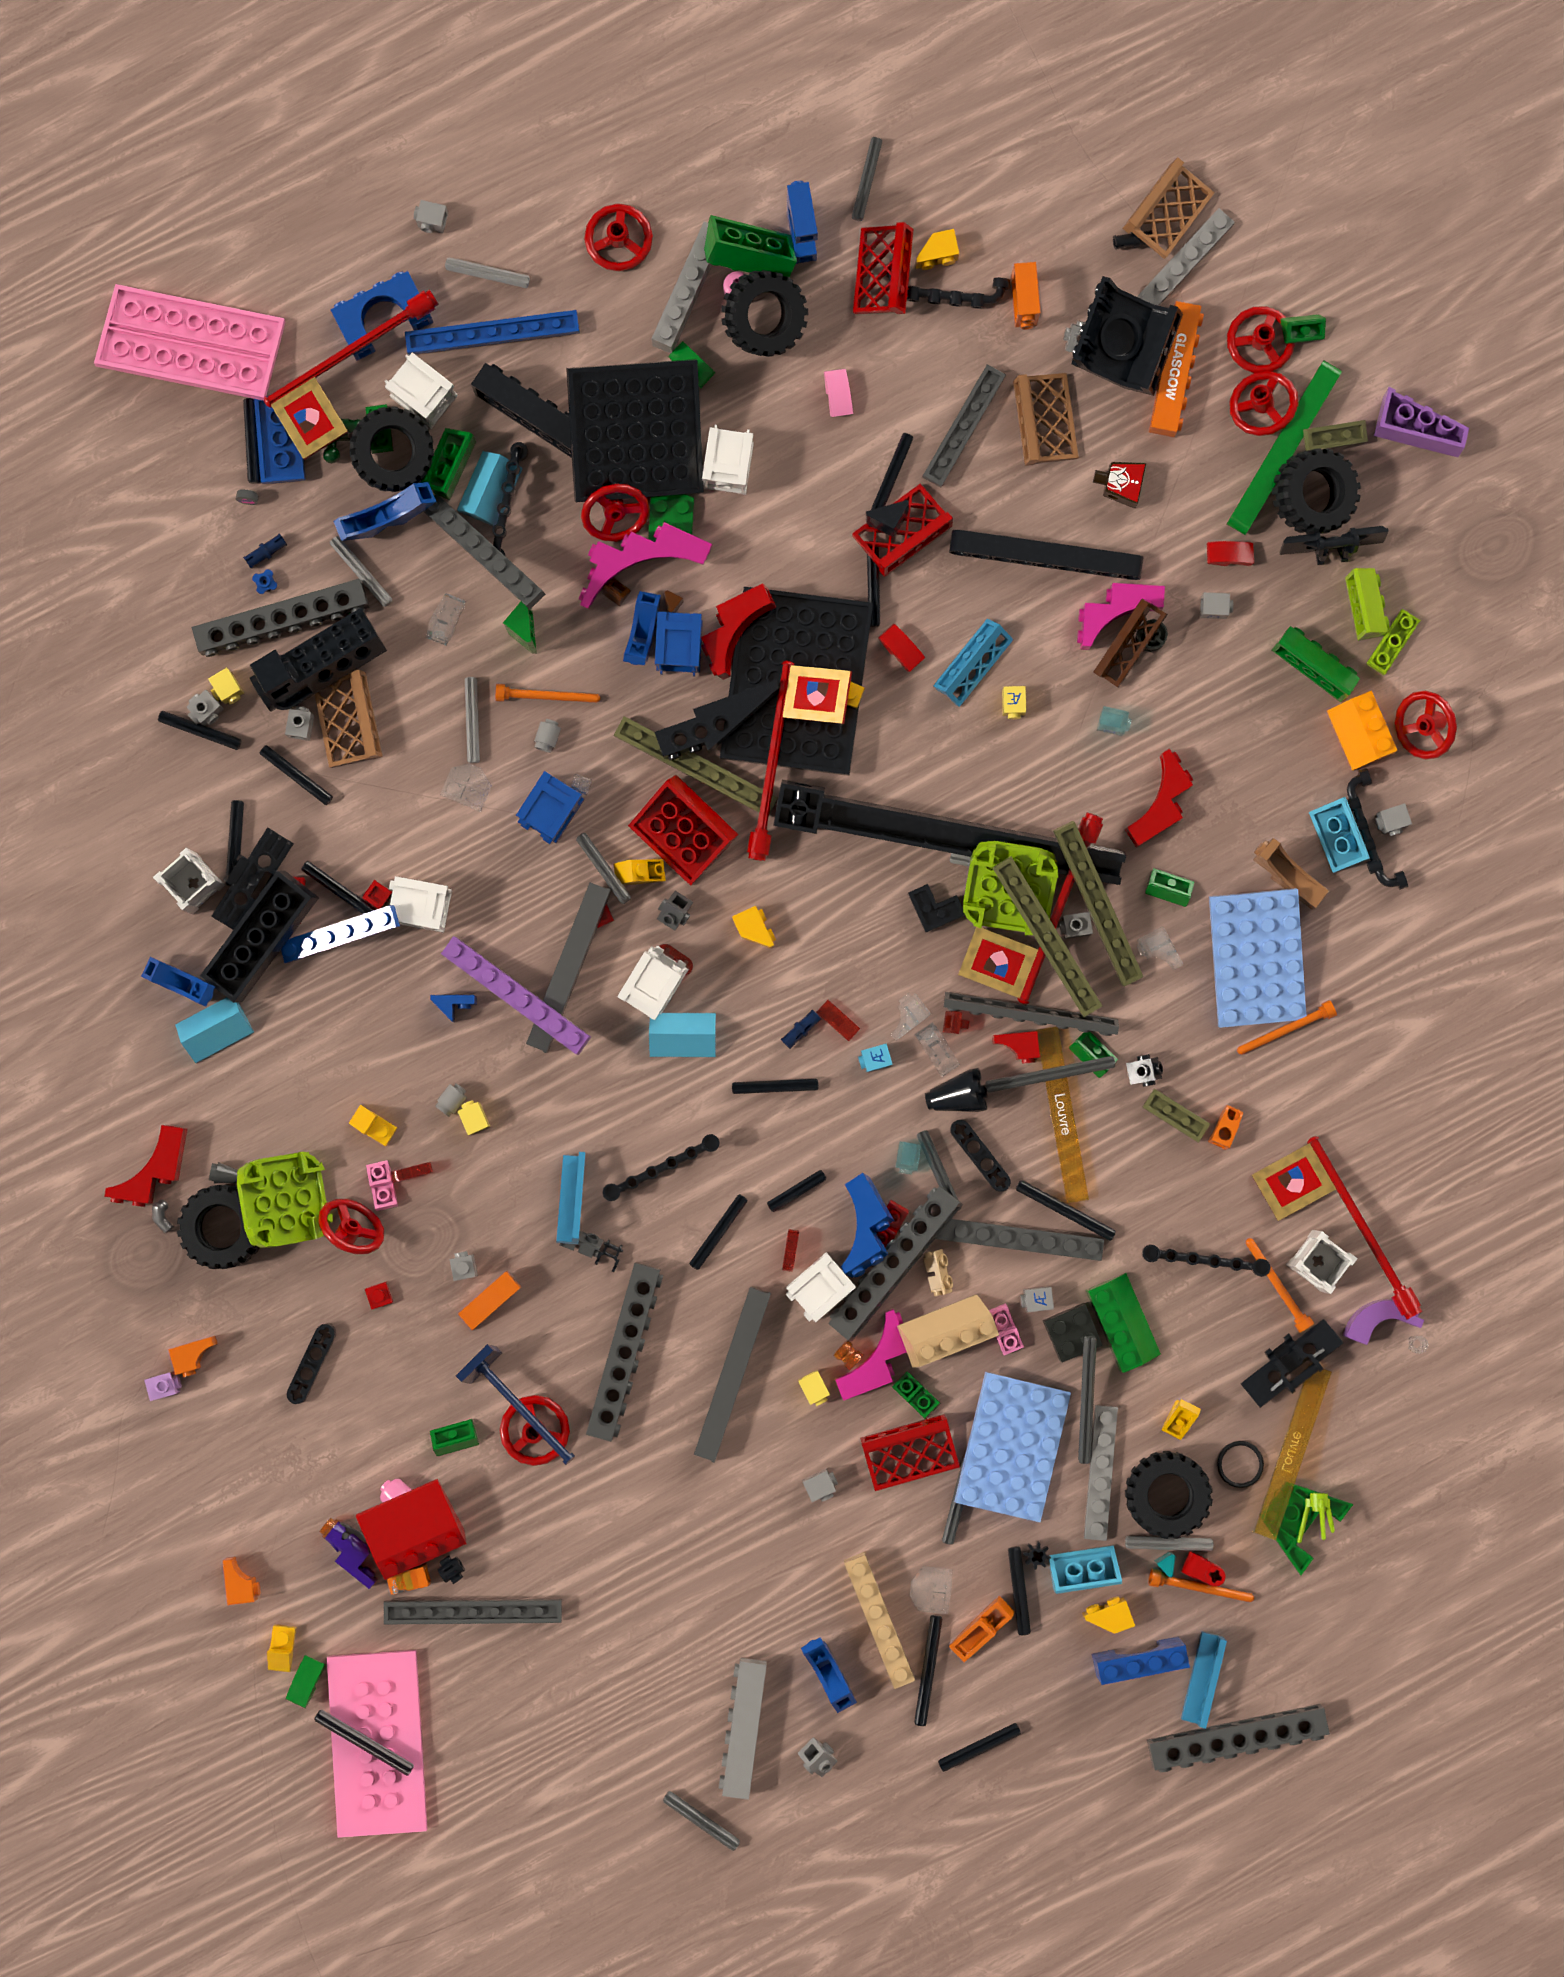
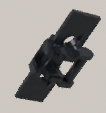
(1345, 545)
(248, 874)
(1288, 1358)

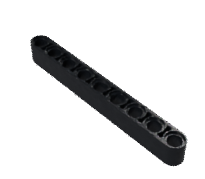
(1046, 554)

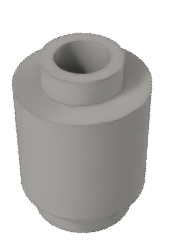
(547, 735)
(451, 1099)

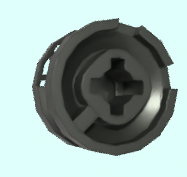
(1157, 640)

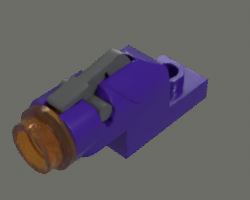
(353, 1549)

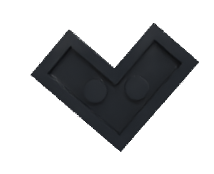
(931, 913)

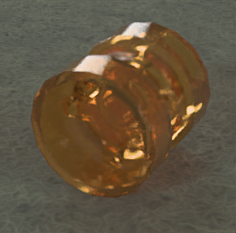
(848, 1355)

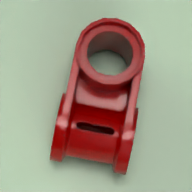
(1200, 1568)

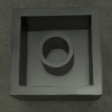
(1068, 1331)

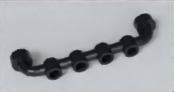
(957, 297)
(518, 453)
(1375, 865)
(612, 1191)
(1259, 1267)

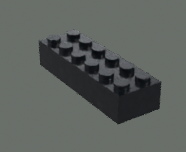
(524, 406)
(259, 936)

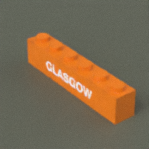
(1175, 377)

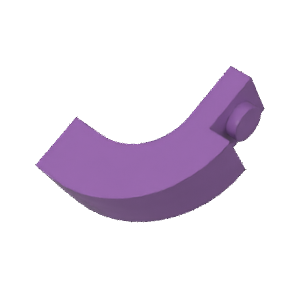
(1368, 1316)

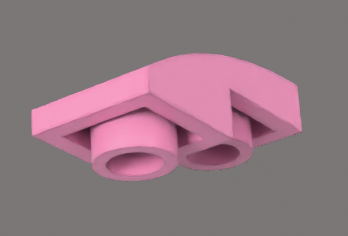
(838, 392)
(382, 1185)
(1008, 1335)

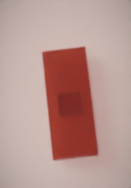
(838, 1020)

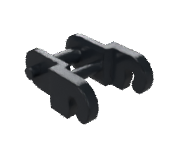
(608, 1245)

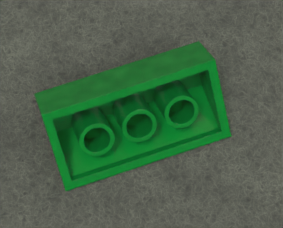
(748, 247)
(1316, 664)
(1123, 1323)

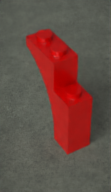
(736, 617)
(1163, 811)
(163, 1165)

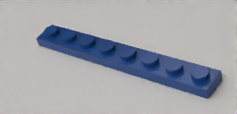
(492, 332)

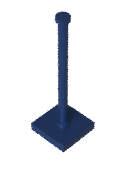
(480, 1365)

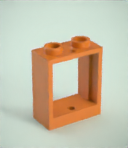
(1025, 295)

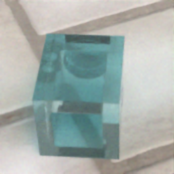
(1113, 721)
(907, 1157)

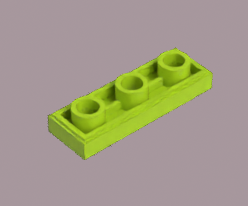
(1386, 652)

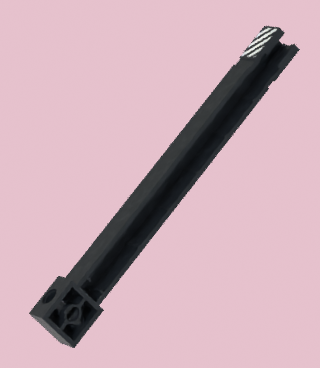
(808, 808)

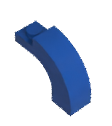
(642, 629)
(178, 981)
(829, 1674)

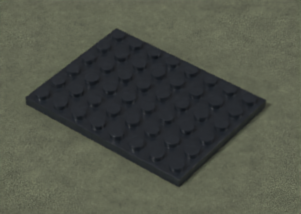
(809, 634)

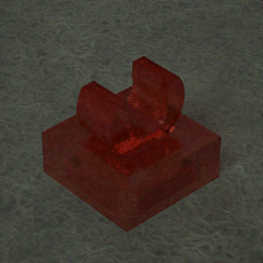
(954, 1023)

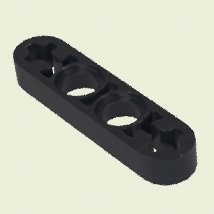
(977, 1157)
(309, 1362)

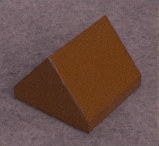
(616, 591)
(673, 601)

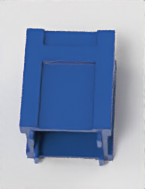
(678, 642)
(549, 808)

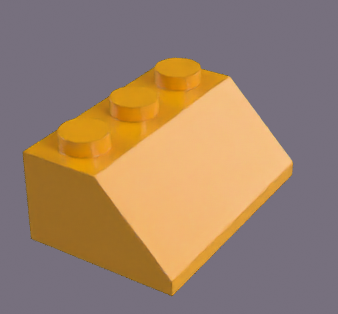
(1362, 730)

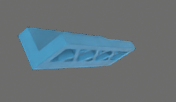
(971, 658)
(570, 1199)
(1204, 1679)

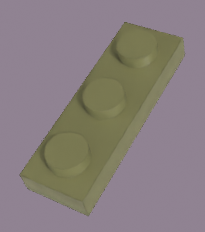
(1335, 435)
(1176, 1115)

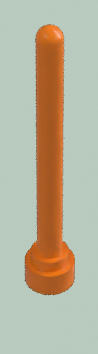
(504, 693)
(1325, 1011)
(1302, 1320)
(1158, 1578)

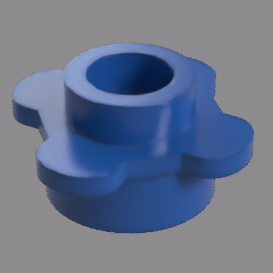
(261, 587)

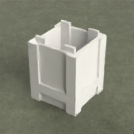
(421, 390)
(727, 460)
(177, 876)
(420, 903)
(653, 982)
(1333, 1257)
(820, 1287)

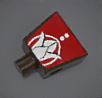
(1122, 482)

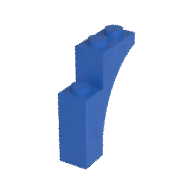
(390, 512)
(871, 1218)

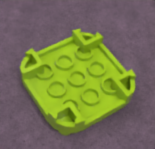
(985, 896)
(282, 1199)

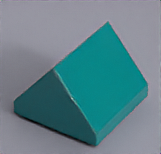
(1166, 1563)

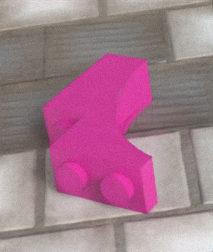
(1122, 601)
(874, 1370)

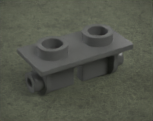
(589, 1244)

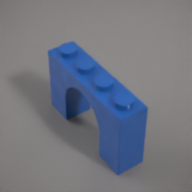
(802, 221)
(351, 313)
(1167, 1657)

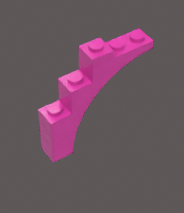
(610, 561)

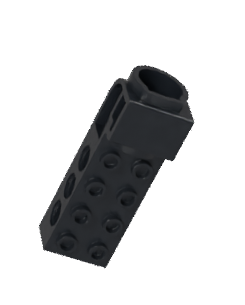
(316, 663)

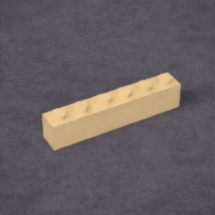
(879, 1620)

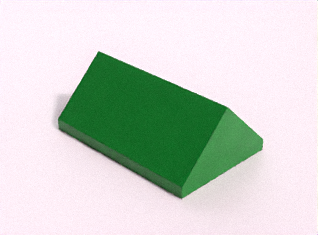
(449, 461)
(521, 627)

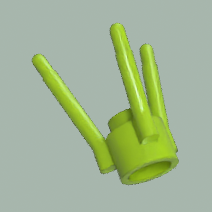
(1321, 1504)

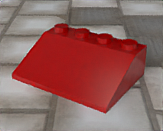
(683, 829)
(411, 1529)

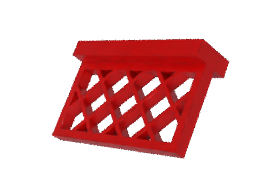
(899, 274)
(916, 542)
(905, 1434)

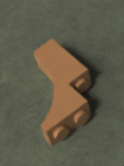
(1288, 874)

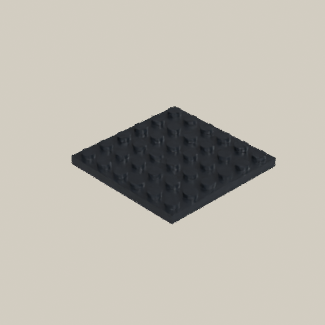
(636, 428)

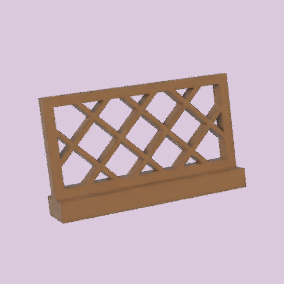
(1154, 197)
(1027, 417)
(365, 715)

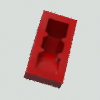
(1024, 1045)

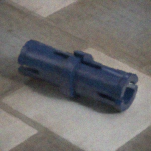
(265, 551)
(800, 1029)

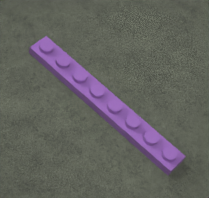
(516, 995)

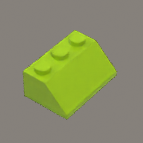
(1367, 603)

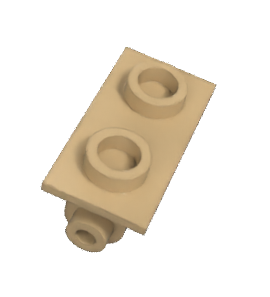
(938, 1262)

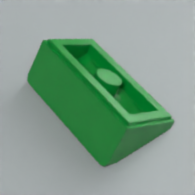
(1303, 328)
(1169, 887)
(1088, 1048)
(454, 1437)

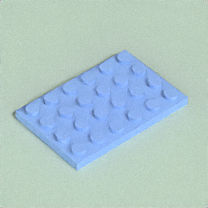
(1257, 957)
(1012, 1447)

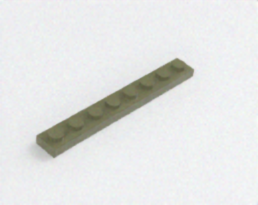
(694, 766)
(1098, 903)
(1047, 936)

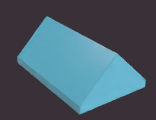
(485, 490)
(1339, 835)
(213, 1029)
(683, 1035)
(1084, 1569)

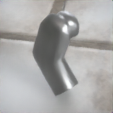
(158, 1216)

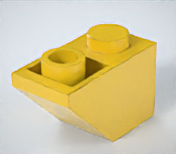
(939, 249)
(640, 871)
(752, 927)
(1111, 1616)

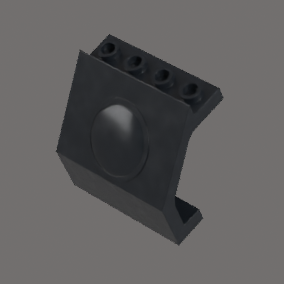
(1126, 338)

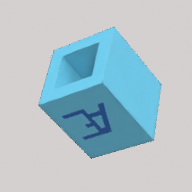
(875, 1058)

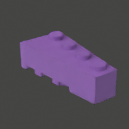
(1419, 426)

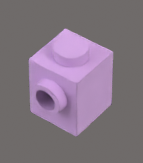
(163, 1385)

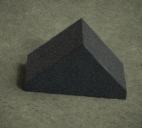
(888, 518)

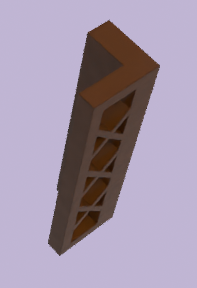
(1123, 638)

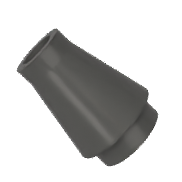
(222, 1173)

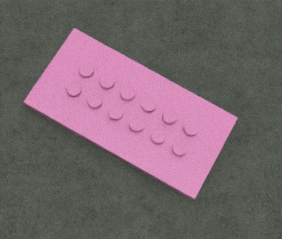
(189, 342)
(382, 1702)

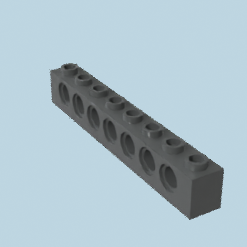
(205, 632)
(839, 1318)
(598, 1427)
(1316, 1730)

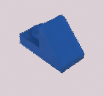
(447, 1003)

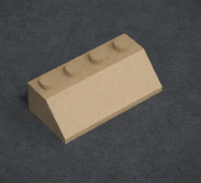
(947, 1331)

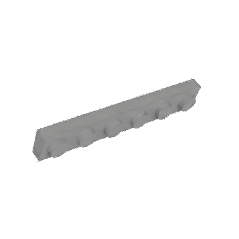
(1187, 258)
(1100, 1472)

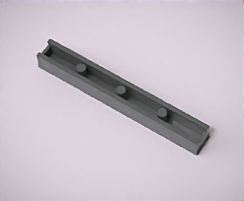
(572, 959)
(732, 1374)

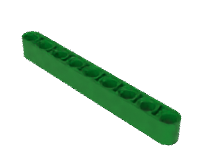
(1284, 447)

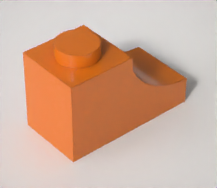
(188, 1356)
(238, 1585)

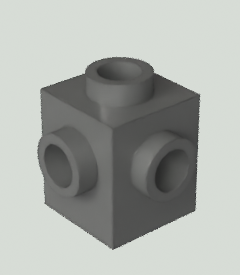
(671, 913)

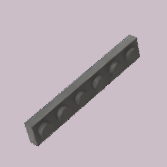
(964, 426)

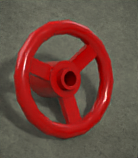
(618, 228)
(1263, 330)
(1263, 402)
(615, 511)
(1427, 724)
(349, 1228)
(528, 1437)

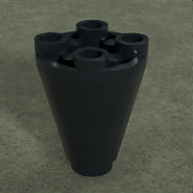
(959, 1094)

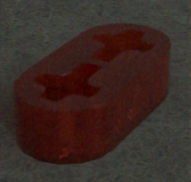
(678, 955)
(411, 1172)
(790, 1250)

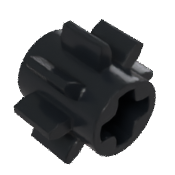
(1030, 1555)
(451, 1569)

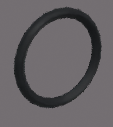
(1261, 1464)

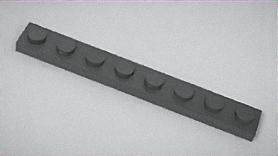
(484, 553)
(1039, 1015)
(1023, 1239)
(473, 1611)

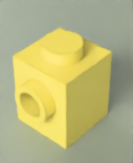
(225, 687)

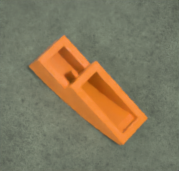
(489, 1300)
(982, 1629)

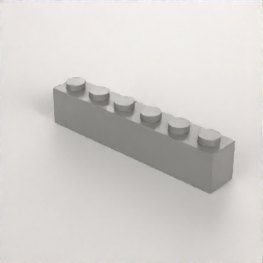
(683, 296)
(744, 1728)

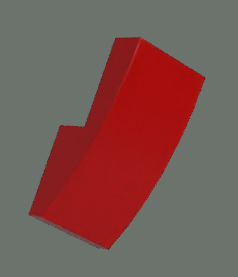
(1230, 552)
(901, 647)
(899, 1214)

